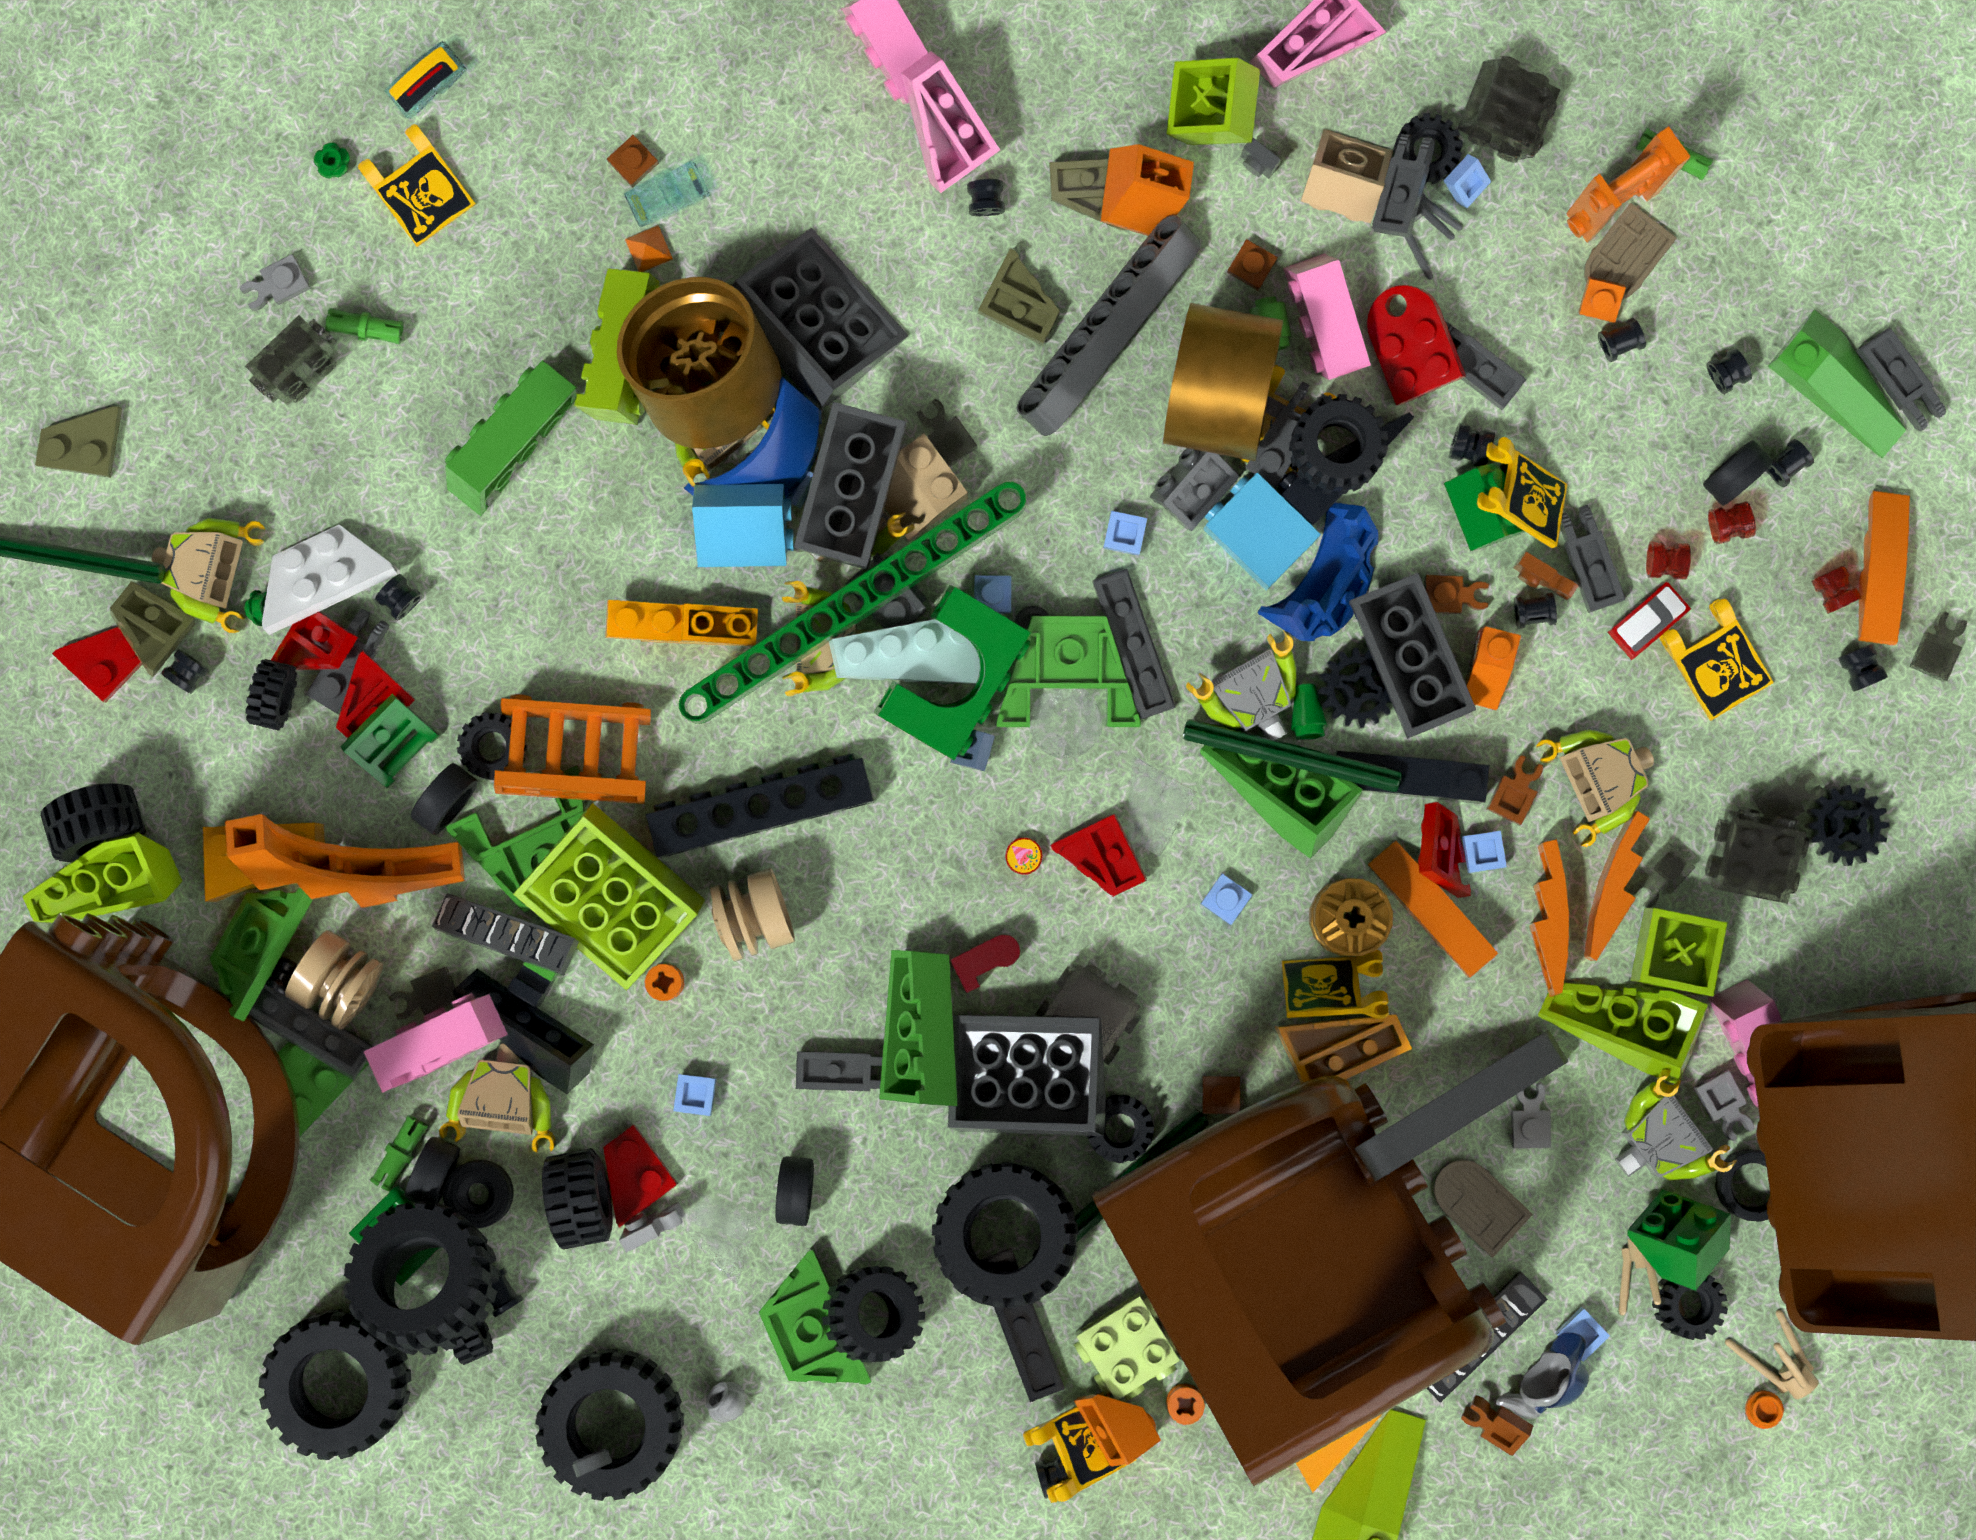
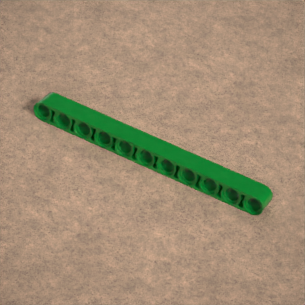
(863, 586)

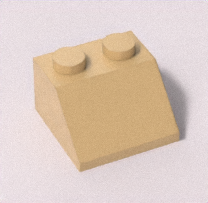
(1347, 176)
(923, 487)

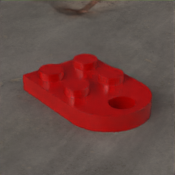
(1413, 347)

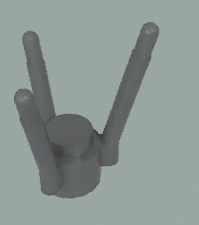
(1428, 209)

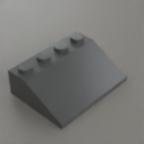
(818, 318)
(1028, 1075)

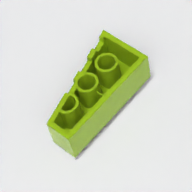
(607, 391)

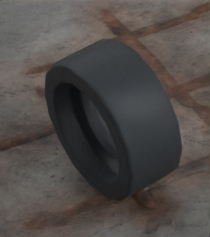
(444, 798)
(1724, 1184)

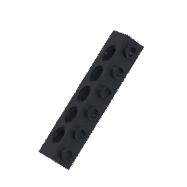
(670, 840)

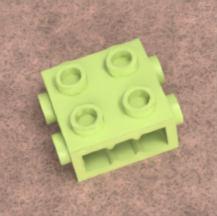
(1127, 1348)

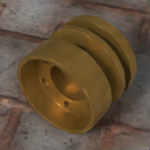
(1334, 932)

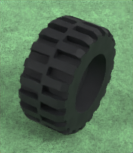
(954, 1227)
(385, 1252)
(637, 1380)
(293, 1411)

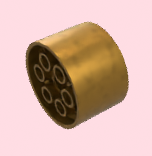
(689, 318)
(1222, 381)

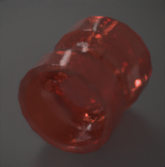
(1731, 522)
(1668, 560)
(1836, 589)

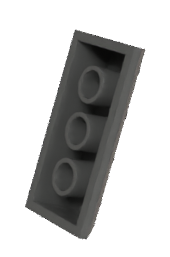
(850, 485)
(1412, 655)

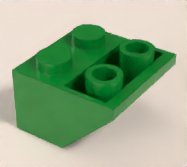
(1479, 526)
(1681, 1238)

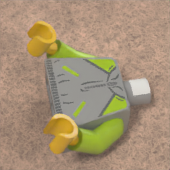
(1253, 691)
(1666, 1137)

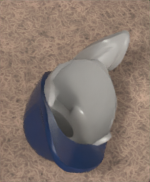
(1552, 1381)

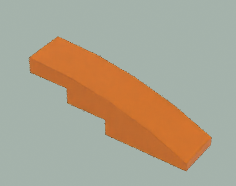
(1884, 568)
(1611, 899)
(1432, 909)
(1552, 932)

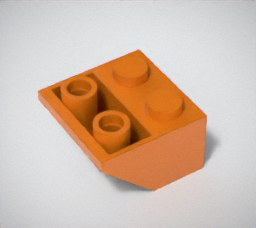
(1144, 187)

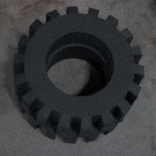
(1355, 419)
(88, 817)
(577, 1198)
(902, 1309)

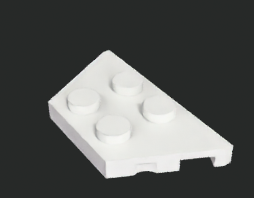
(320, 575)

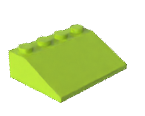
(610, 896)

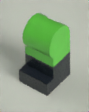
(532, 984)

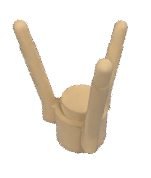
(1633, 1254)
(1795, 1373)

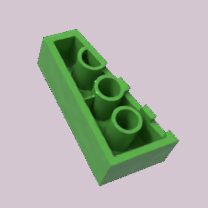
(508, 435)
(919, 1031)

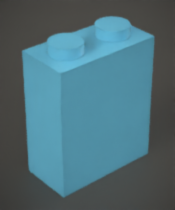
(742, 525)
(1260, 530)

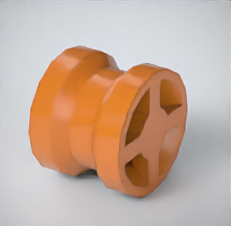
(672, 986)
(1181, 1398)

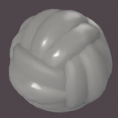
(726, 1402)

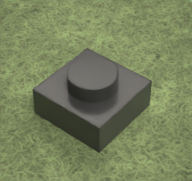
(1259, 159)

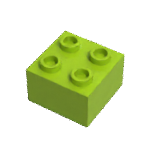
(1213, 101)
(1678, 951)

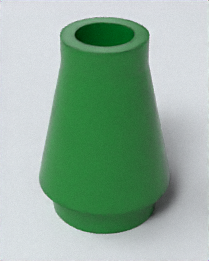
(1307, 715)

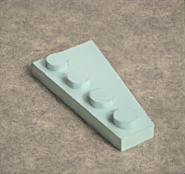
(907, 653)

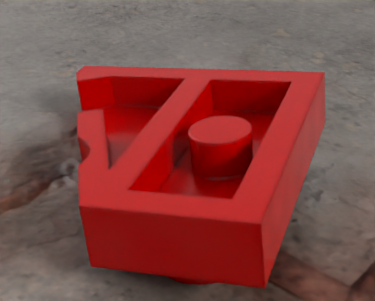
(315, 644)
(101, 662)
(366, 692)
(1442, 849)
(1103, 855)
(634, 1174)

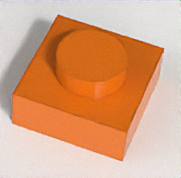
(1602, 299)

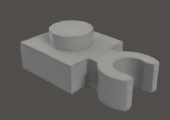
(281, 281)
(1722, 1099)
(1531, 1125)
(645, 1228)

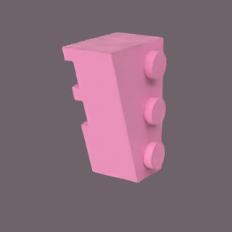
(1316, 37)
(888, 39)
(945, 123)
(1327, 316)
(1739, 1013)
(435, 1042)

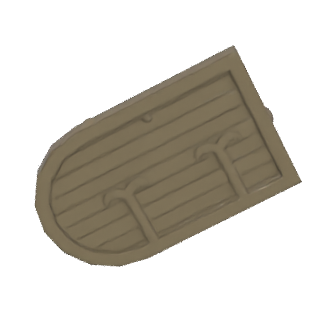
(1629, 250)
(1479, 1204)

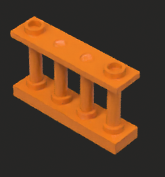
(1645, 177)
(552, 781)

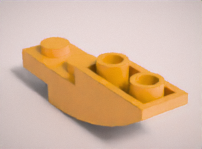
(681, 623)

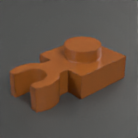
(1536, 572)
(1449, 594)
(1513, 796)
(1498, 1427)

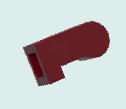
(998, 951)

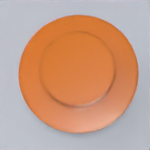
(1764, 1409)

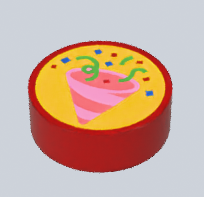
(1023, 856)

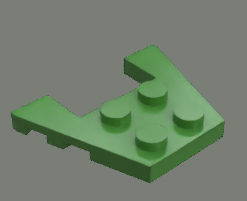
(1069, 655)
(517, 857)

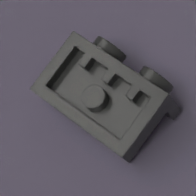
(1193, 486)
(901, 610)

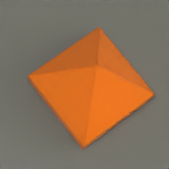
(649, 249)

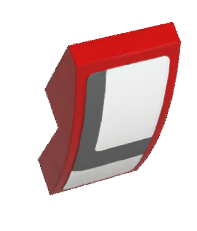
(1649, 620)

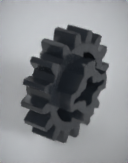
(1353, 704)
(1834, 814)

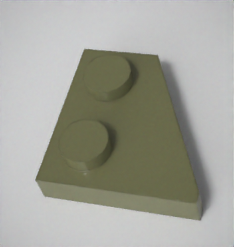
(1080, 186)
(1019, 301)
(81, 443)
(150, 625)

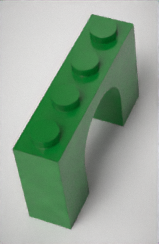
(997, 645)

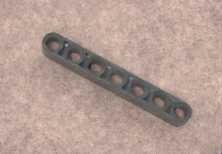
(1108, 325)
(1461, 1105)

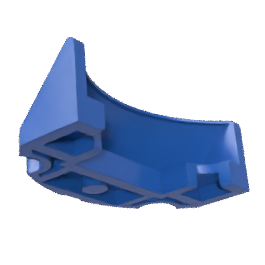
(786, 448)
(1342, 561)

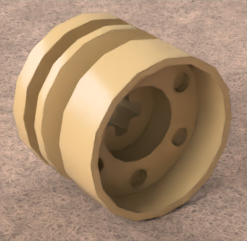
(752, 914)
(340, 983)

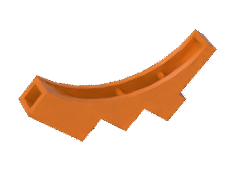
(370, 875)

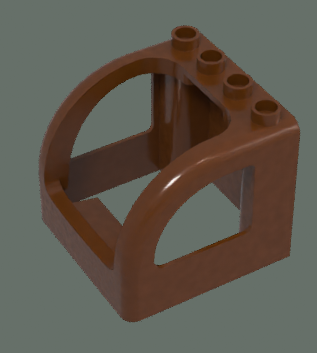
(1873, 1165)
(82, 1205)
(1295, 1274)

